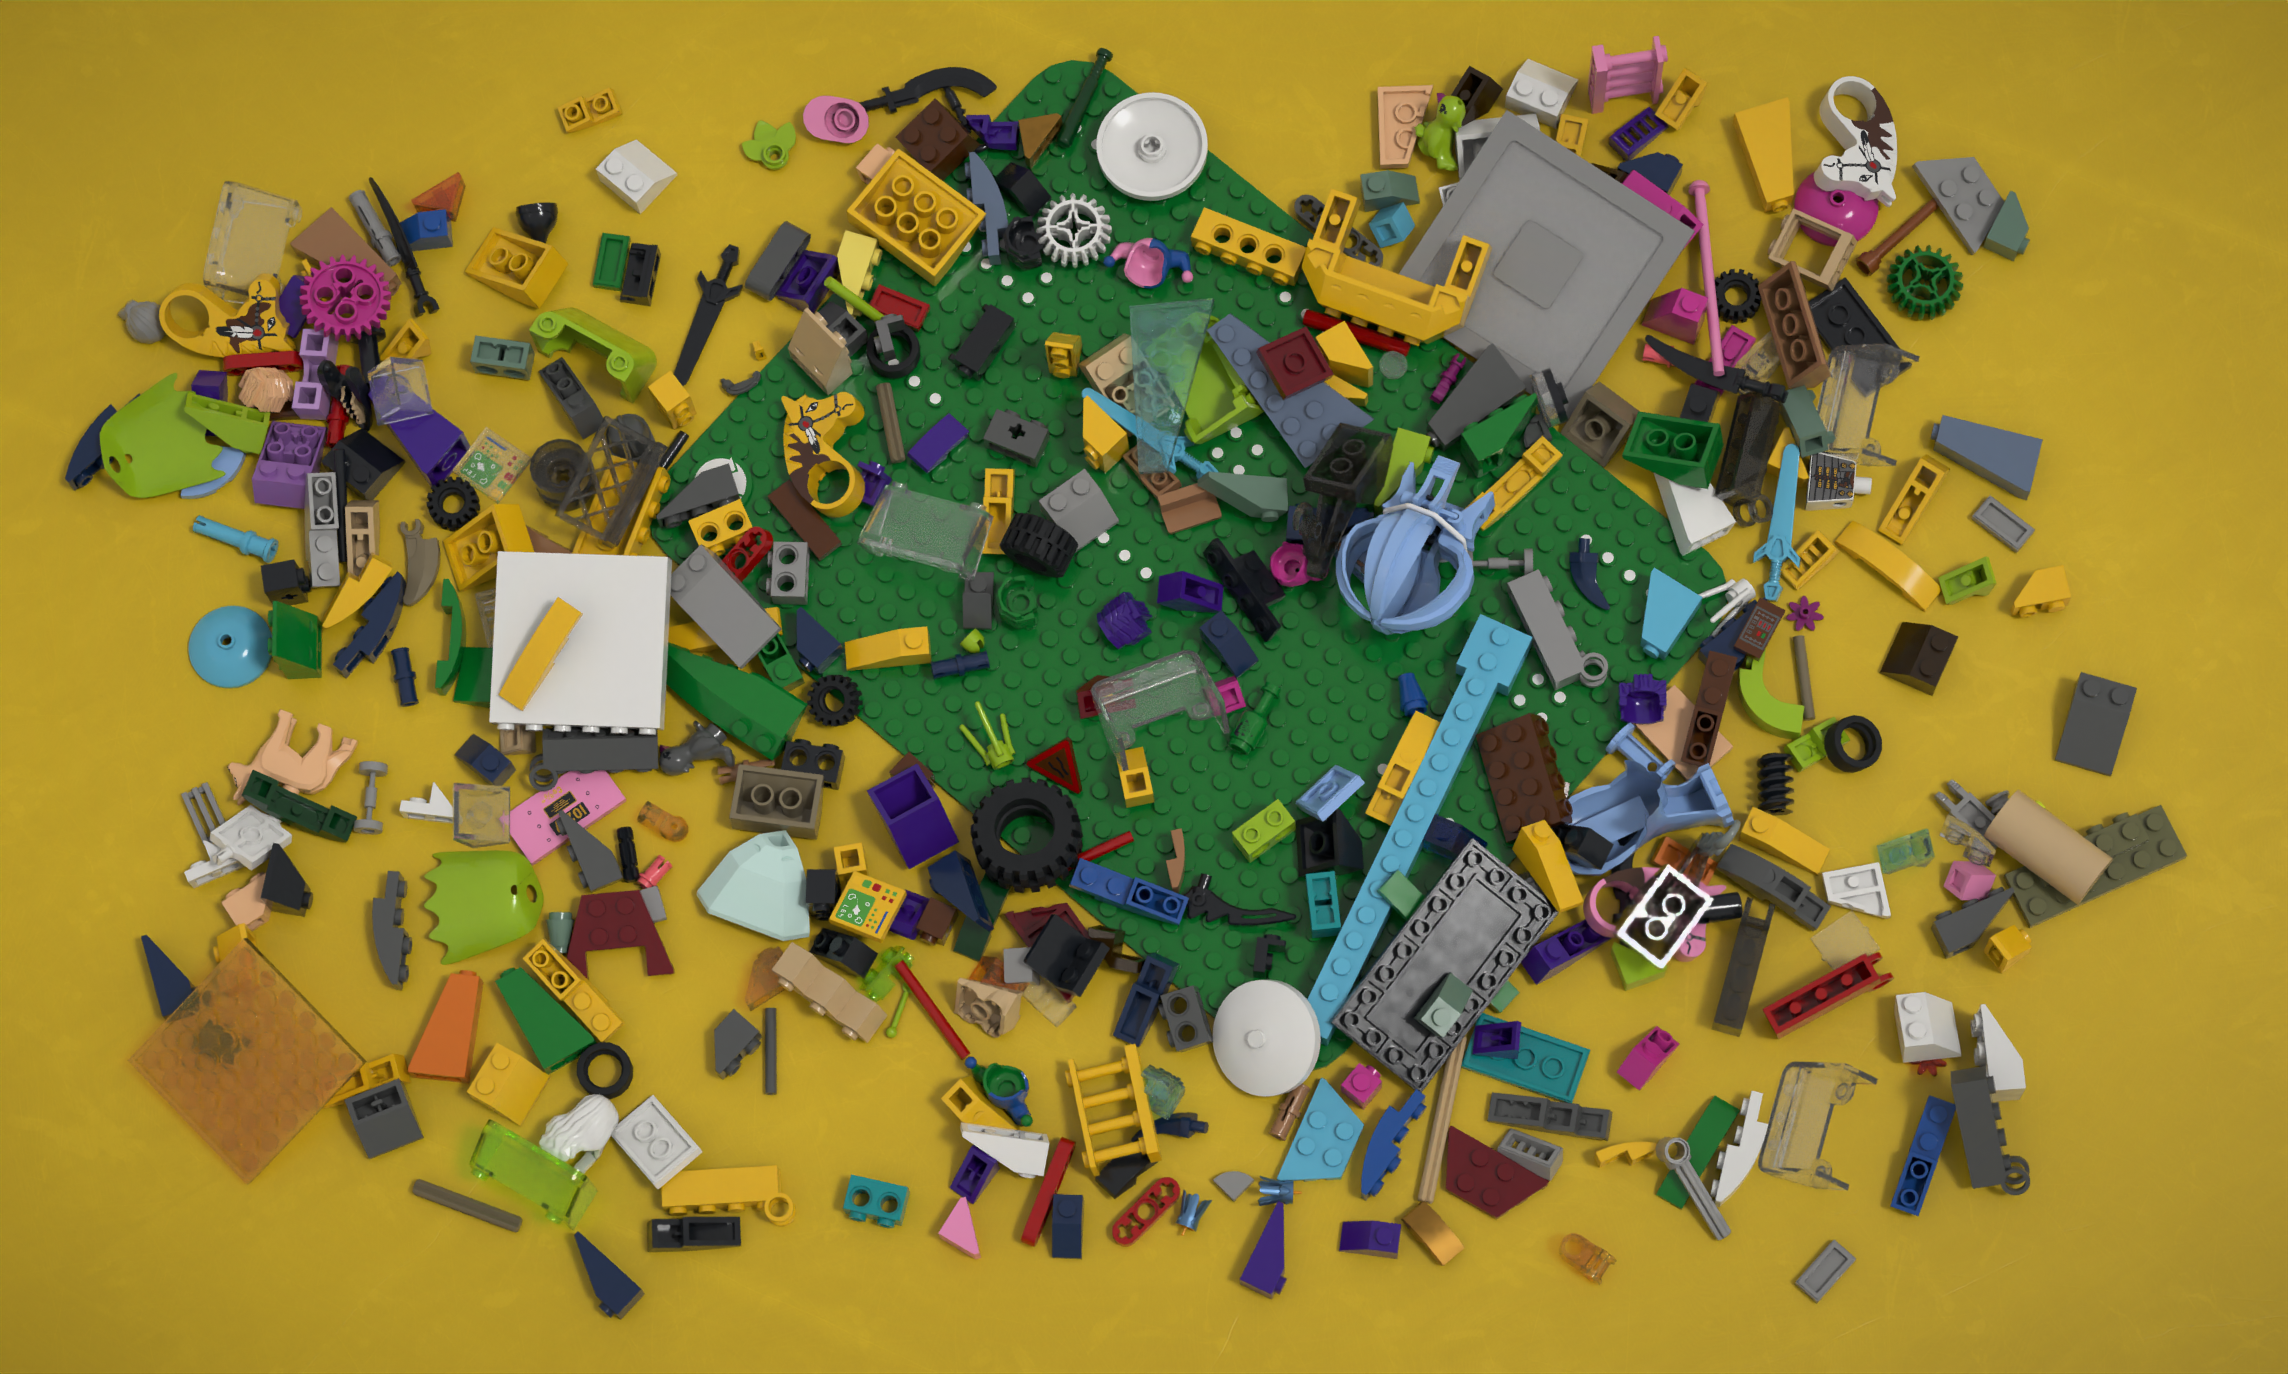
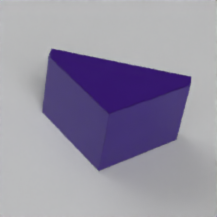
(1497, 1040)
(974, 1174)

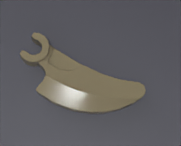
(422, 563)

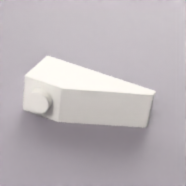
(1016, 1149)

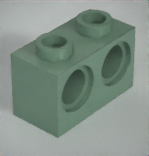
(502, 357)

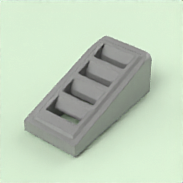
(1535, 1164)

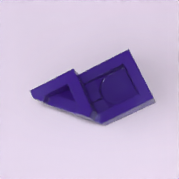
(995, 134)

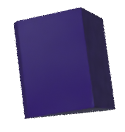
(805, 281)

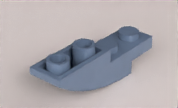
(987, 197)

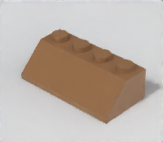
(1794, 328)

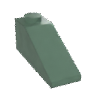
(1251, 494)

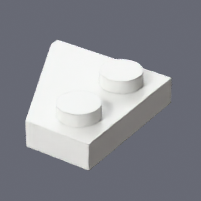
(1858, 889)

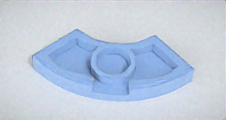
(229, 461)

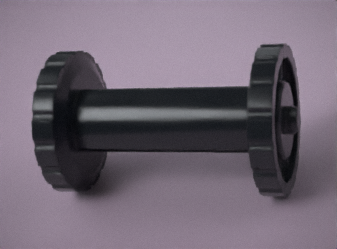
(369, 349)

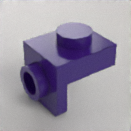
(874, 480)

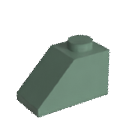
(1387, 189)
(2009, 230)
(1444, 1006)

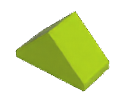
(1633, 968)

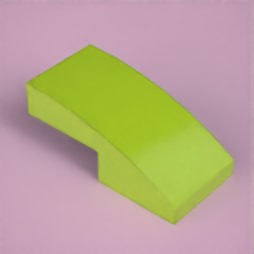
(1810, 747)

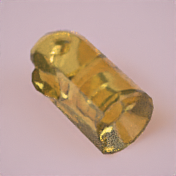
(663, 822)

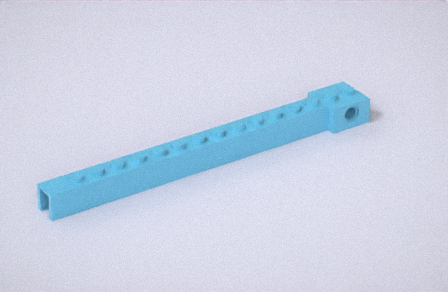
(1487, 666)

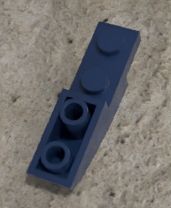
(87, 455)
(381, 618)

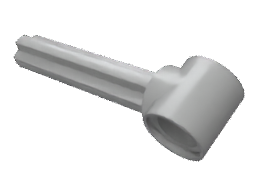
(1693, 1184)

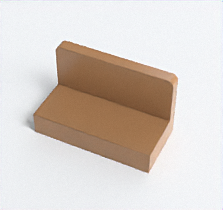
(1188, 508)

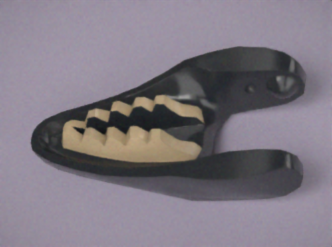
(349, 390)

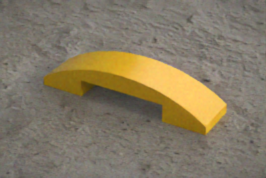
(1521, 479)
(1890, 563)

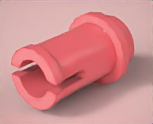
(1653, 356)
(653, 874)

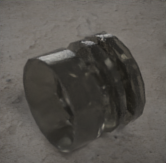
(559, 461)

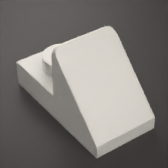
(437, 810)
(204, 872)

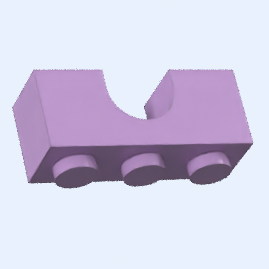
(310, 397)

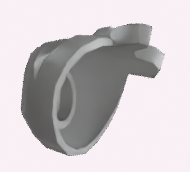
(143, 321)

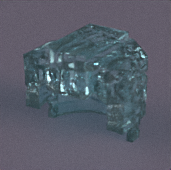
(1163, 1090)

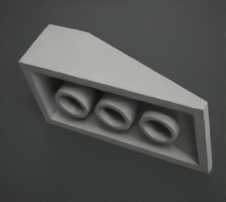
(722, 606)

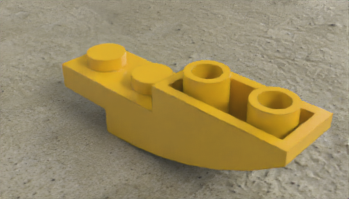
(1402, 768)
(574, 990)

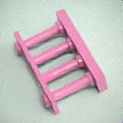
(1625, 74)

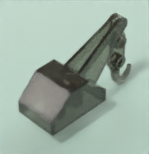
(1345, 473)

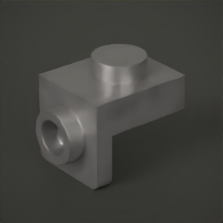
(885, 326)

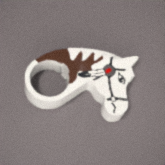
(1870, 146)

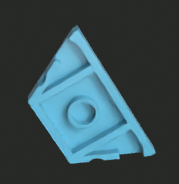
(1323, 1139)

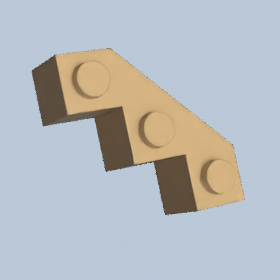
(828, 993)

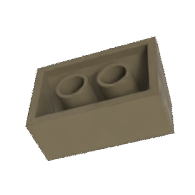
(777, 801)

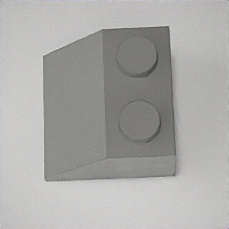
(1079, 509)

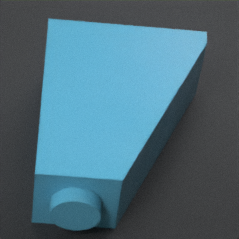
(1667, 614)

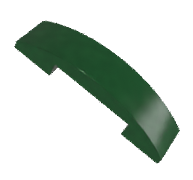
(297, 810)
(974, 938)

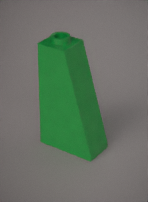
(546, 1024)

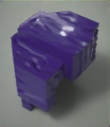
(1124, 620)
(1642, 700)

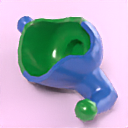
(1004, 1088)

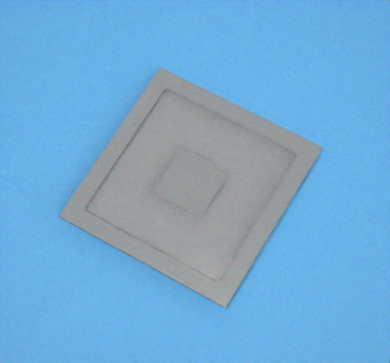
(1566, 259)

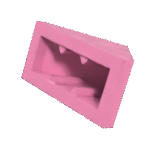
(959, 1230)

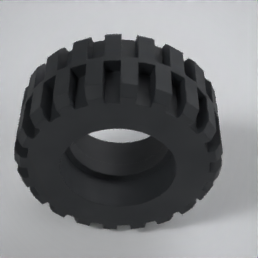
(1019, 801)

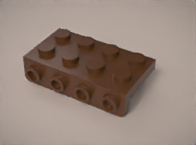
(1524, 775)

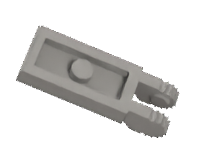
(1968, 810)

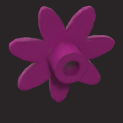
(1802, 618)

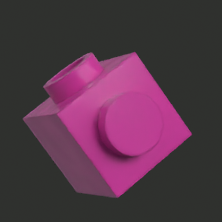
(1362, 1085)

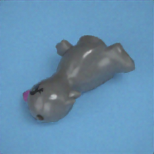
(701, 746)

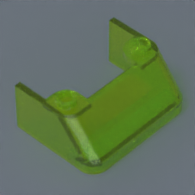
(532, 1173)

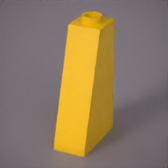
(1768, 151)

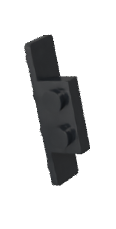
(1249, 585)

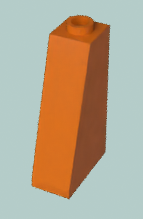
(450, 1036)

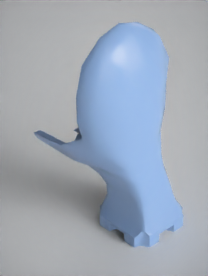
(1646, 804)

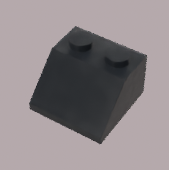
(367, 463)

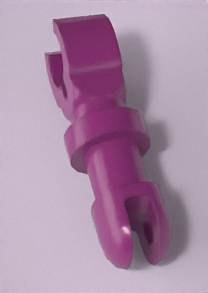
(1447, 379)

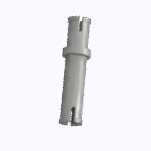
(379, 235)

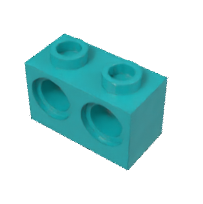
(1323, 904)
(879, 1193)

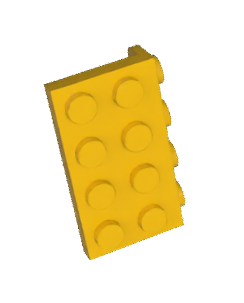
(638, 528)

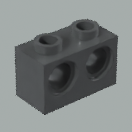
(1193, 1016)

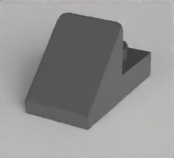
(978, 601)

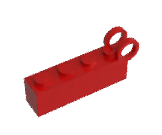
(1825, 994)

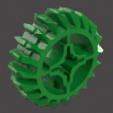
(1916, 263)

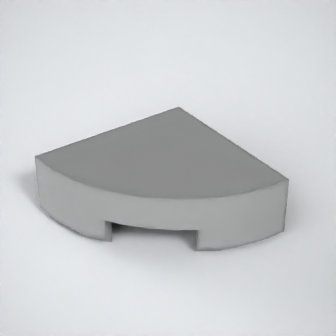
(1233, 1183)

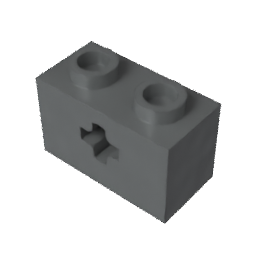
(1024, 449)

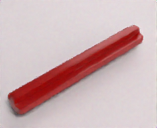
(1363, 335)

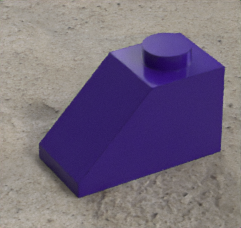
(1189, 593)
(1371, 1238)

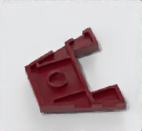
(617, 922)

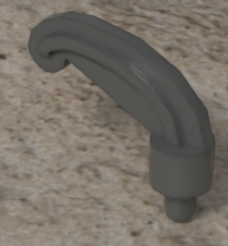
(741, 387)

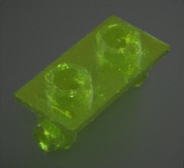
(878, 980)

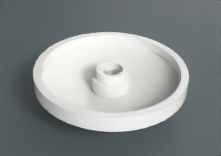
(1152, 146)
(1266, 1037)

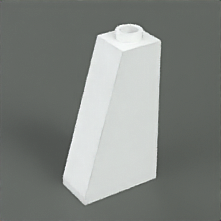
(1694, 514)

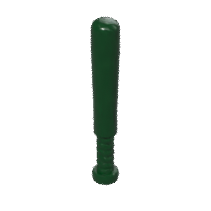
(1079, 108)

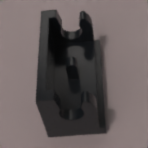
(641, 274)

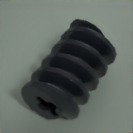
(1774, 783)

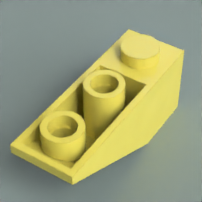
(856, 261)

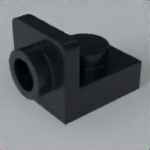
(1263, 959)

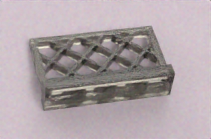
(632, 493)

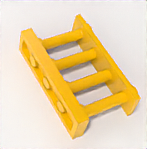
(1141, 1118)

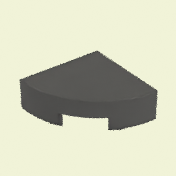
(1535, 430)

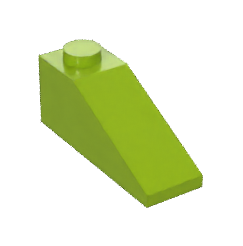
(234, 424)
(1407, 448)

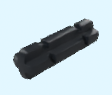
(628, 854)

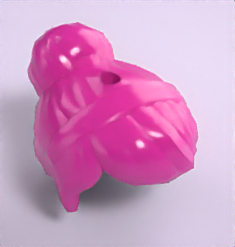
(1285, 563)

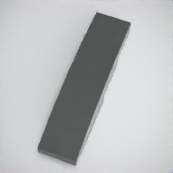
(1549, 1116)

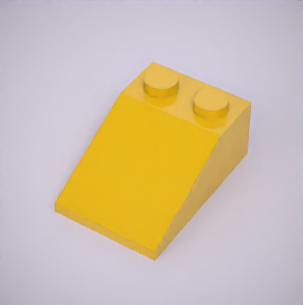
(517, 266)
(476, 544)

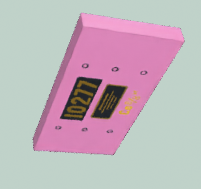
(580, 795)

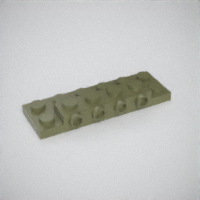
(2138, 848)

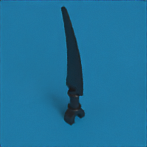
(407, 257)
(1703, 371)

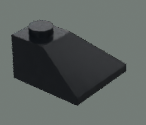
(1328, 845)
(284, 886)

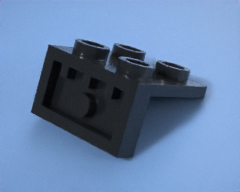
(1065, 956)

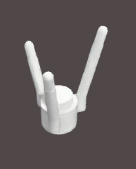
(1738, 596)

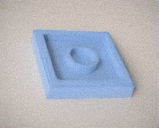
(1329, 792)

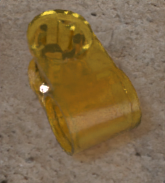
(1587, 1258)

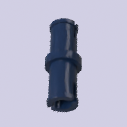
(960, 664)
(404, 677)

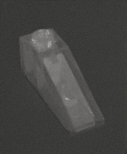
(1760, 360)

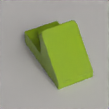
(1967, 581)

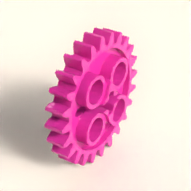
(326, 283)

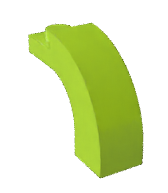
(1764, 710)

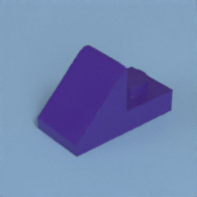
(909, 915)

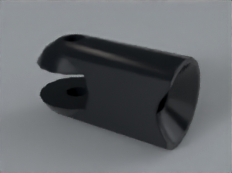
(1723, 908)

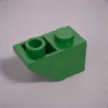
(780, 664)

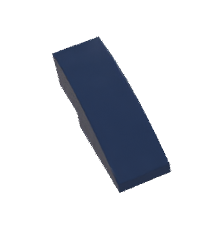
(1144, 998)

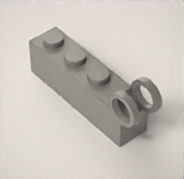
(1550, 634)

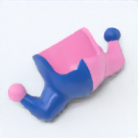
(1149, 262)

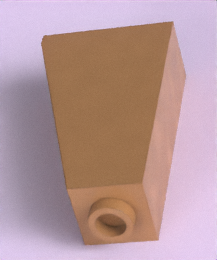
(334, 237)

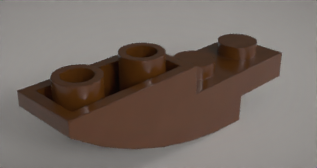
(1709, 709)

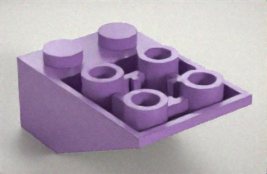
(285, 460)

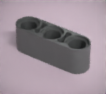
(777, 260)

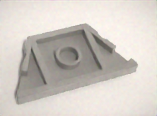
(1963, 196)

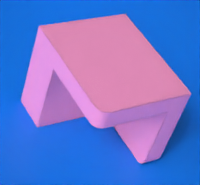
(1969, 880)

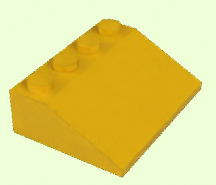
(915, 217)

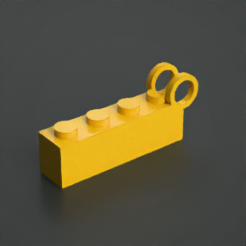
(728, 1189)

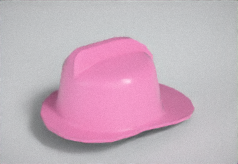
(836, 119)

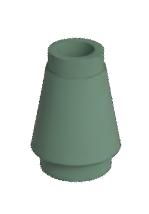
(560, 930)

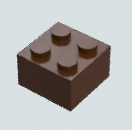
(937, 140)

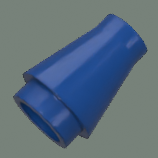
(1411, 695)

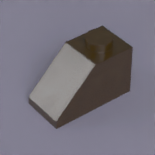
(1477, 93)

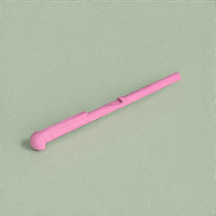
(1699, 189)

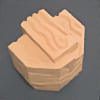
(266, 389)

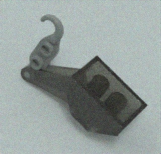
(1670, 903)

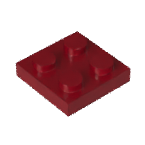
(1294, 363)

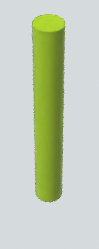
(852, 299)

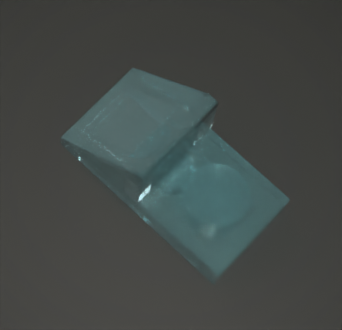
(1906, 852)

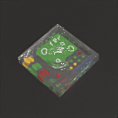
(492, 465)

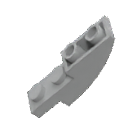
(321, 529)

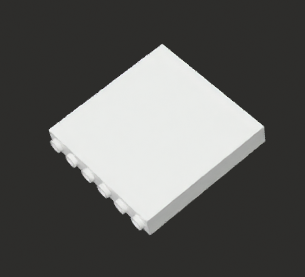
(615, 655)

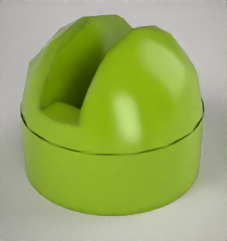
(973, 642)

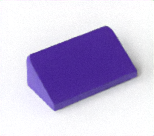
(290, 305)

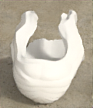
(582, 1128)

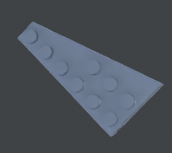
(1303, 419)

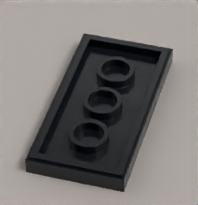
(1847, 320)

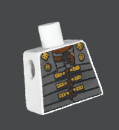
(1833, 482)

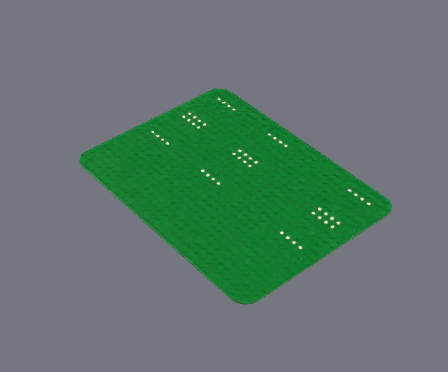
(1328, 661)

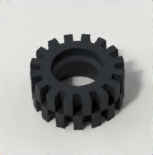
(1742, 281)
(448, 488)
(819, 706)

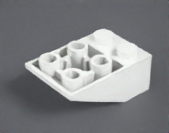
(1998, 1056)

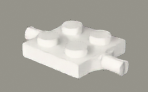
(249, 838)

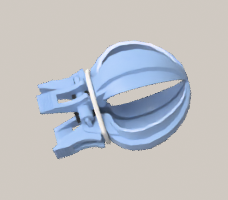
(1399, 569)

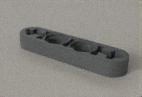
(1307, 219)

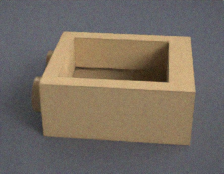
(1837, 260)

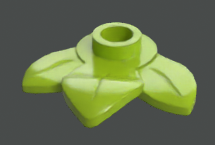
(769, 142)

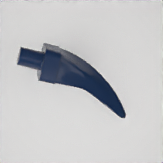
(1584, 571)
(1178, 1124)

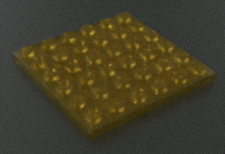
(247, 1061)

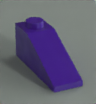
(1267, 1265)

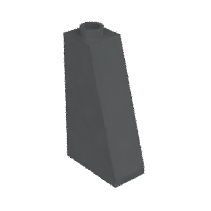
(1483, 389)

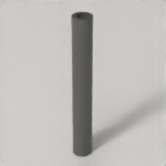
(770, 1051)

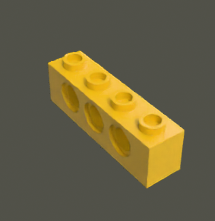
(1213, 224)

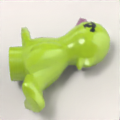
(1438, 135)

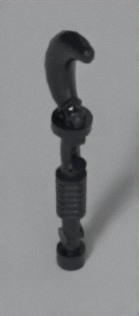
(955, 105)

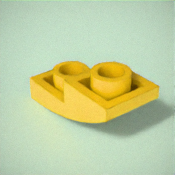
(588, 112)

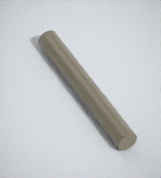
(1804, 677)

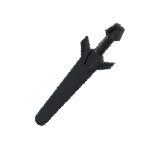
(712, 300)

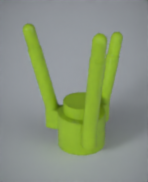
(999, 753)

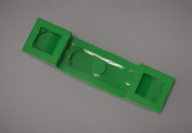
(448, 670)
(1703, 1144)

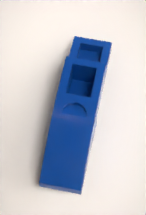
(1128, 893)
(1381, 1153)
(1923, 1155)

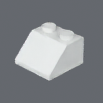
(1540, 92)
(635, 174)
(1926, 1027)

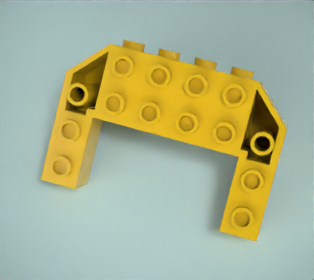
(1380, 295)

